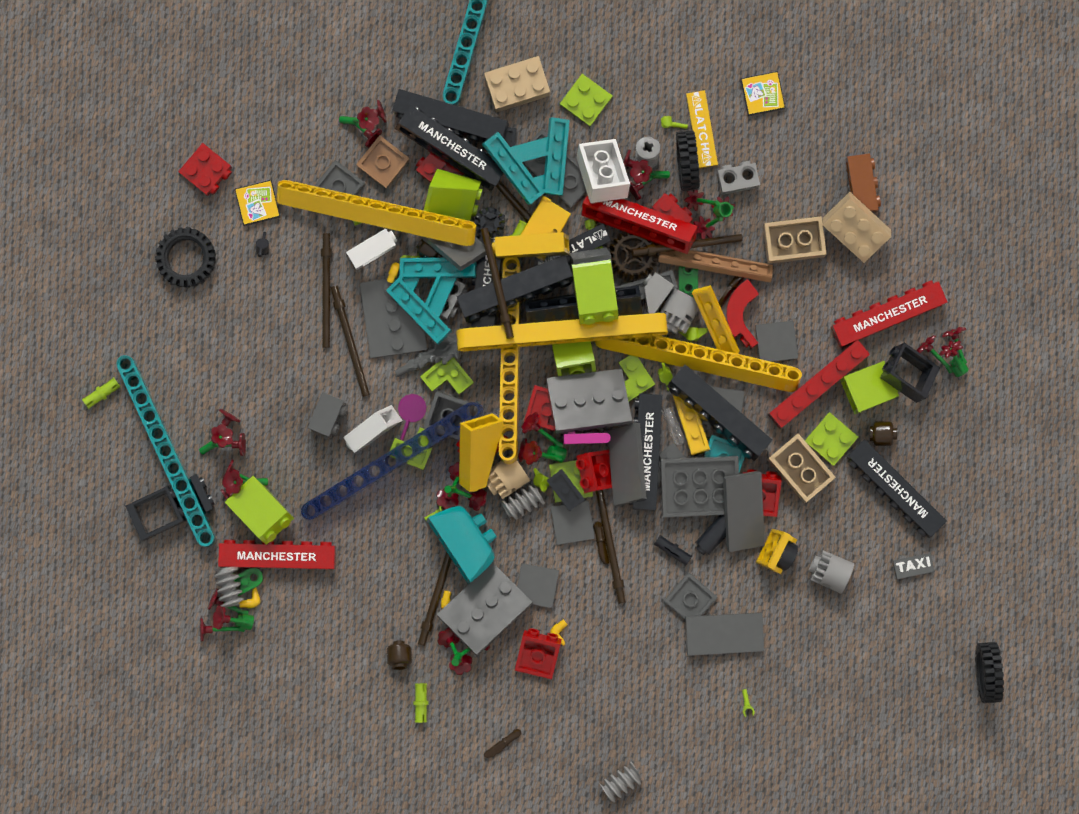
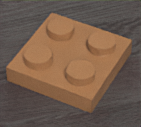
(383, 162)

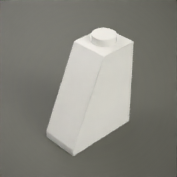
(372, 428)

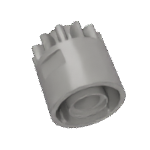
(679, 311)
(831, 571)

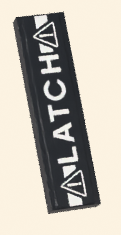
(586, 241)

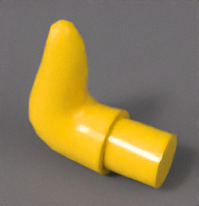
(393, 272)
(446, 598)
(251, 603)
(557, 628)

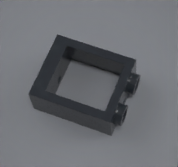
(926, 380)
(138, 522)

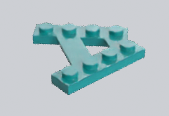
(511, 159)
(428, 313)

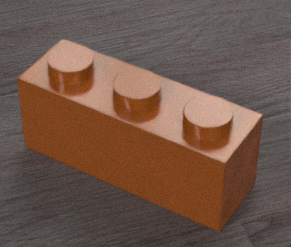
(862, 181)

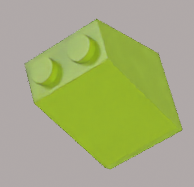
(453, 195)
(595, 292)
(573, 358)
(867, 389)
(259, 510)

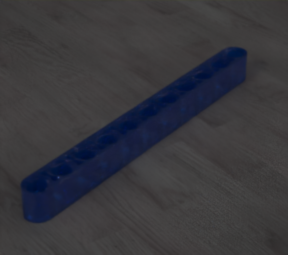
(382, 462)

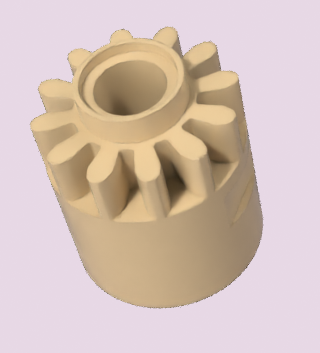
(506, 478)

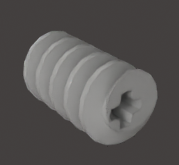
(648, 149)
(522, 502)
(228, 586)
(621, 782)

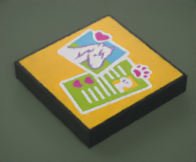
(762, 93)
(257, 203)

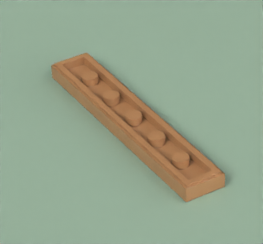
(719, 264)

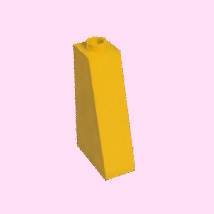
(531, 245)
(477, 450)

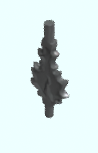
(443, 352)

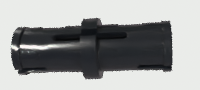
(673, 550)

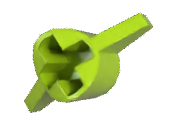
(694, 334)
(665, 374)
(540, 480)

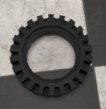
(687, 160)
(163, 257)
(989, 672)

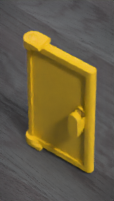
(545, 219)

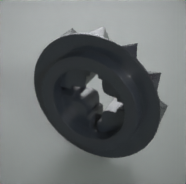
(490, 213)

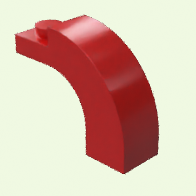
(734, 312)

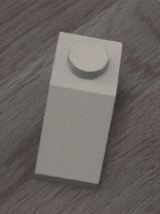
(656, 291)

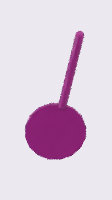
(411, 409)

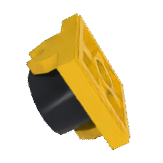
(778, 551)

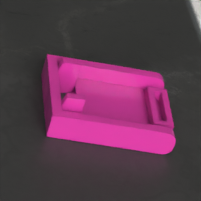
(590, 438)

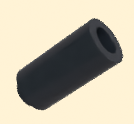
(712, 536)

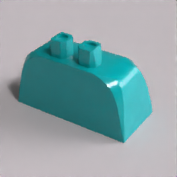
(464, 540)

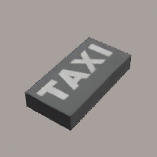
(913, 566)

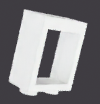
(372, 248)

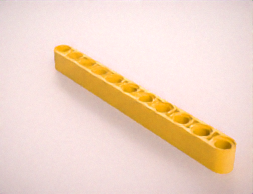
(376, 213)
(561, 332)
(708, 361)
(510, 387)

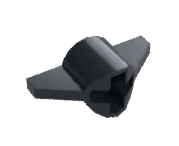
(262, 246)

